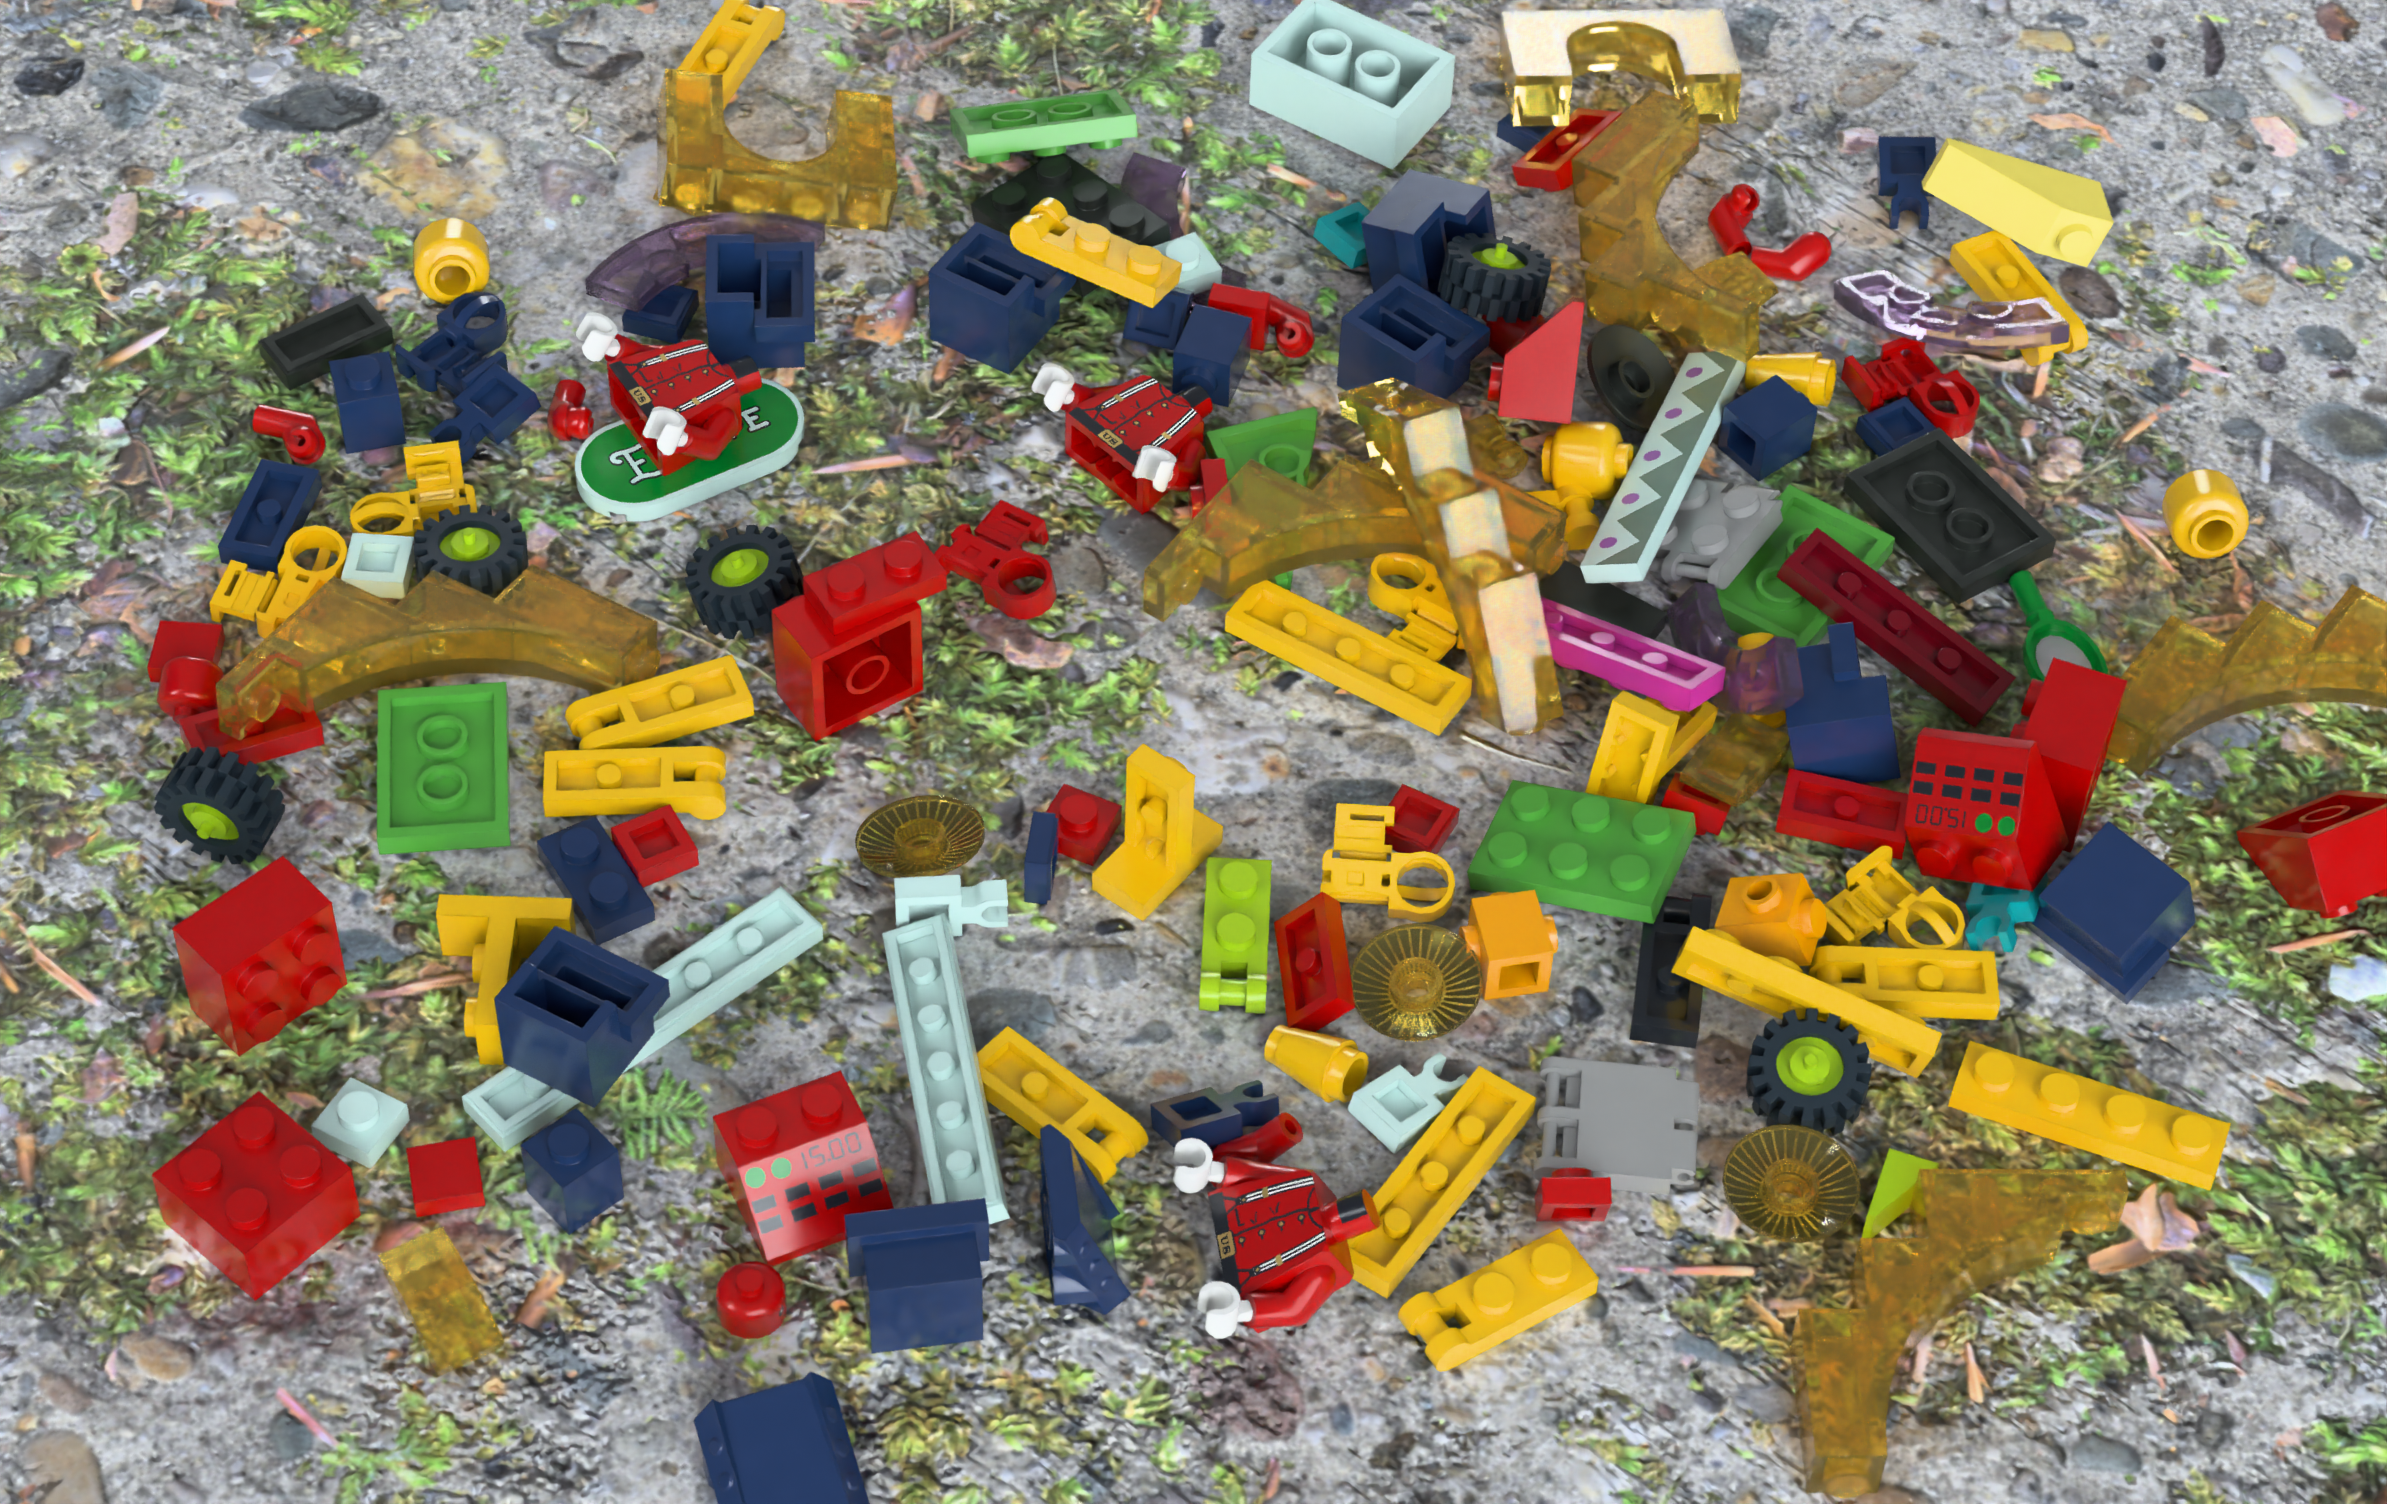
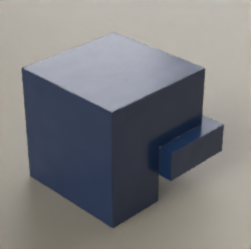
(1415, 223)
(993, 298)
(759, 299)
(1408, 337)
(1842, 720)
(2115, 912)
(577, 1015)
(920, 1272)

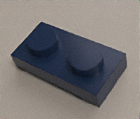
(269, 514)
(597, 879)

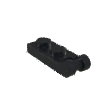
(1665, 1003)

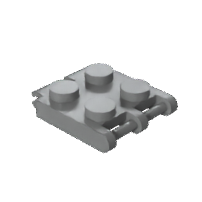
(1717, 531)
(1619, 1123)

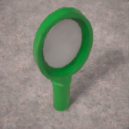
(2050, 636)

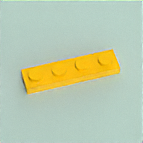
(1349, 655)
(1779, 986)
(2089, 1115)
(1438, 1177)

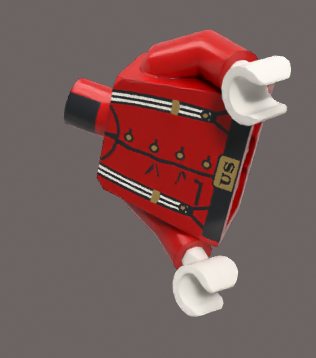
(671, 395)
(1131, 433)
(1275, 1237)

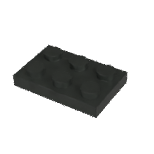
(1083, 196)
(1949, 515)

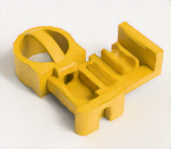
(438, 488)
(272, 600)
(1423, 607)
(1364, 866)
(1890, 899)

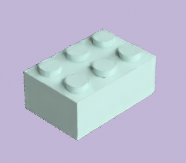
(1352, 80)

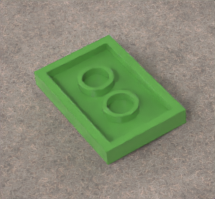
(1043, 125)
(1764, 603)
(443, 768)
(1583, 850)

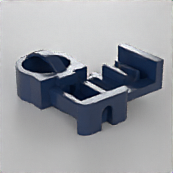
(462, 364)

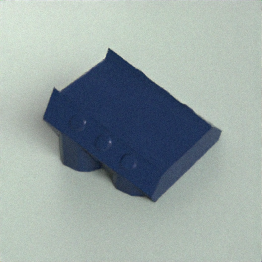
(1077, 1228)
(780, 1447)

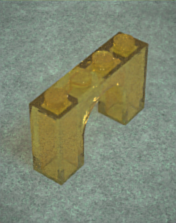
(1678, 47)
(711, 171)

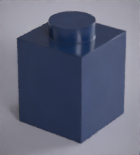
(1212, 353)
(367, 402)
(1767, 427)
(572, 1171)

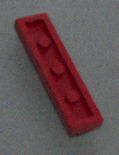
(1896, 627)

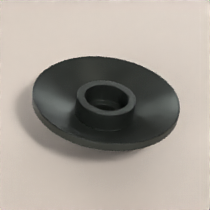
(1629, 374)

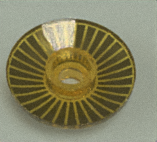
(920, 836)
(1414, 959)
(1796, 1163)

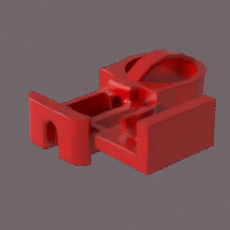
(1915, 377)
(999, 544)

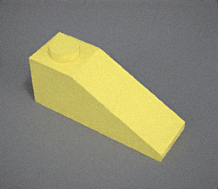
(2023, 200)

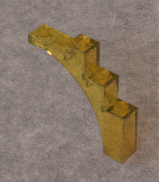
(1632, 266)

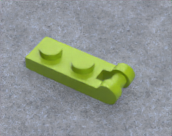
(1235, 934)

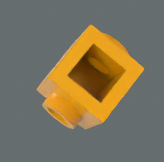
(1774, 916)
(1511, 943)

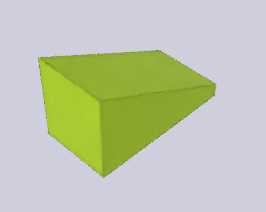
(1893, 1190)

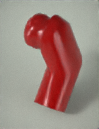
(1731, 217)
(1796, 260)
(1292, 328)
(567, 415)
(297, 429)
(1263, 1144)

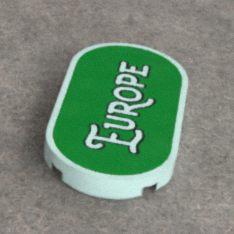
(622, 479)

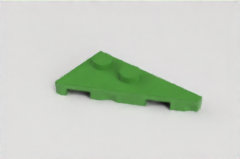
(1276, 442)

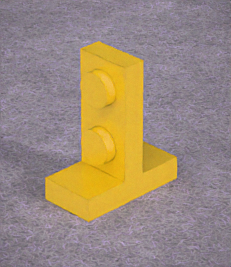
(1643, 745)
(1162, 835)
(497, 936)

